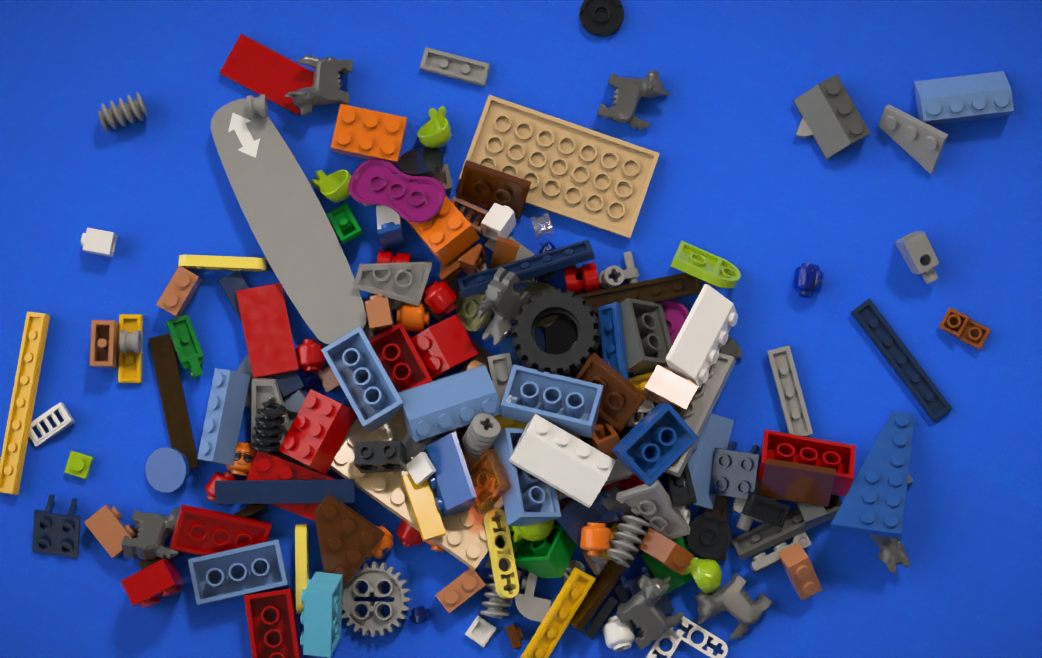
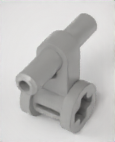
(619, 275)

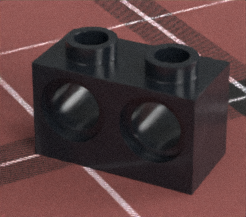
(380, 456)

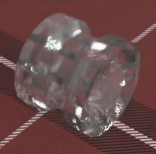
(542, 225)

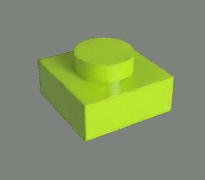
(79, 464)

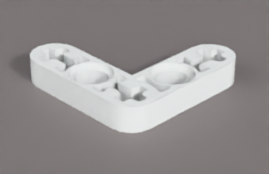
(676, 637)

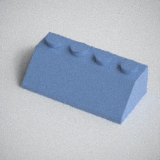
(963, 98)
(363, 379)
(556, 398)
(449, 403)
(223, 417)
(700, 463)
(529, 498)
(238, 572)

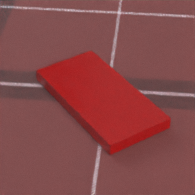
(266, 72)
(267, 331)
(211, 532)

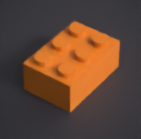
(369, 134)
(446, 232)

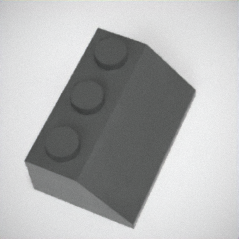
(831, 117)
(644, 335)

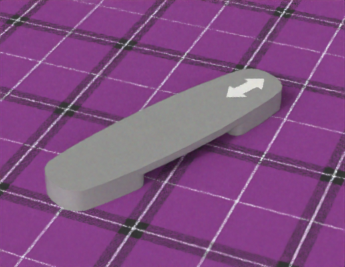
(288, 222)

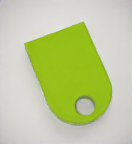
(705, 266)

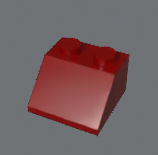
(444, 346)

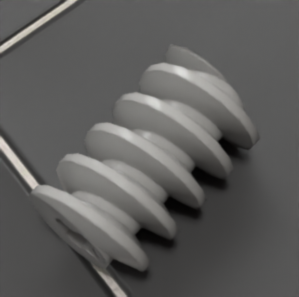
(122, 112)
(480, 434)
(625, 539)
(496, 604)

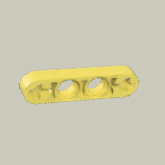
(223, 263)
(497, 554)
(301, 563)

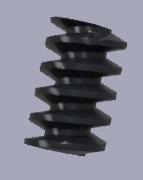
(270, 427)

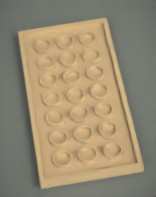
(568, 165)
(464, 531)

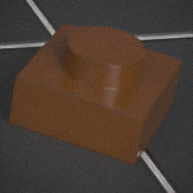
(515, 635)

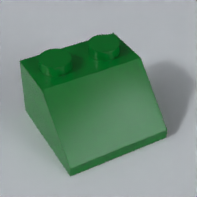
(546, 557)

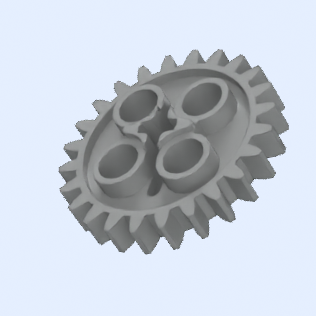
(374, 620)

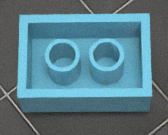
(322, 614)

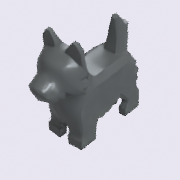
(325, 84)
(627, 96)
(505, 302)
(151, 535)
(891, 552)
(735, 601)
(646, 613)

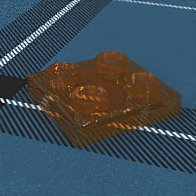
(488, 480)

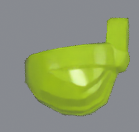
(436, 131)
(333, 186)
(533, 532)
(705, 573)

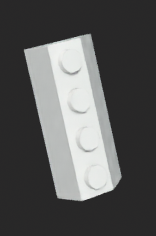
(702, 336)
(562, 460)

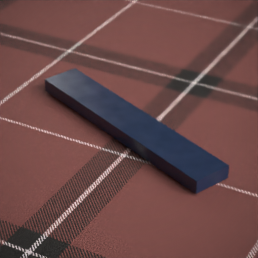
(530, 266)
(901, 360)
(287, 383)
(283, 491)

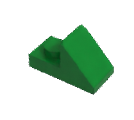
(345, 223)

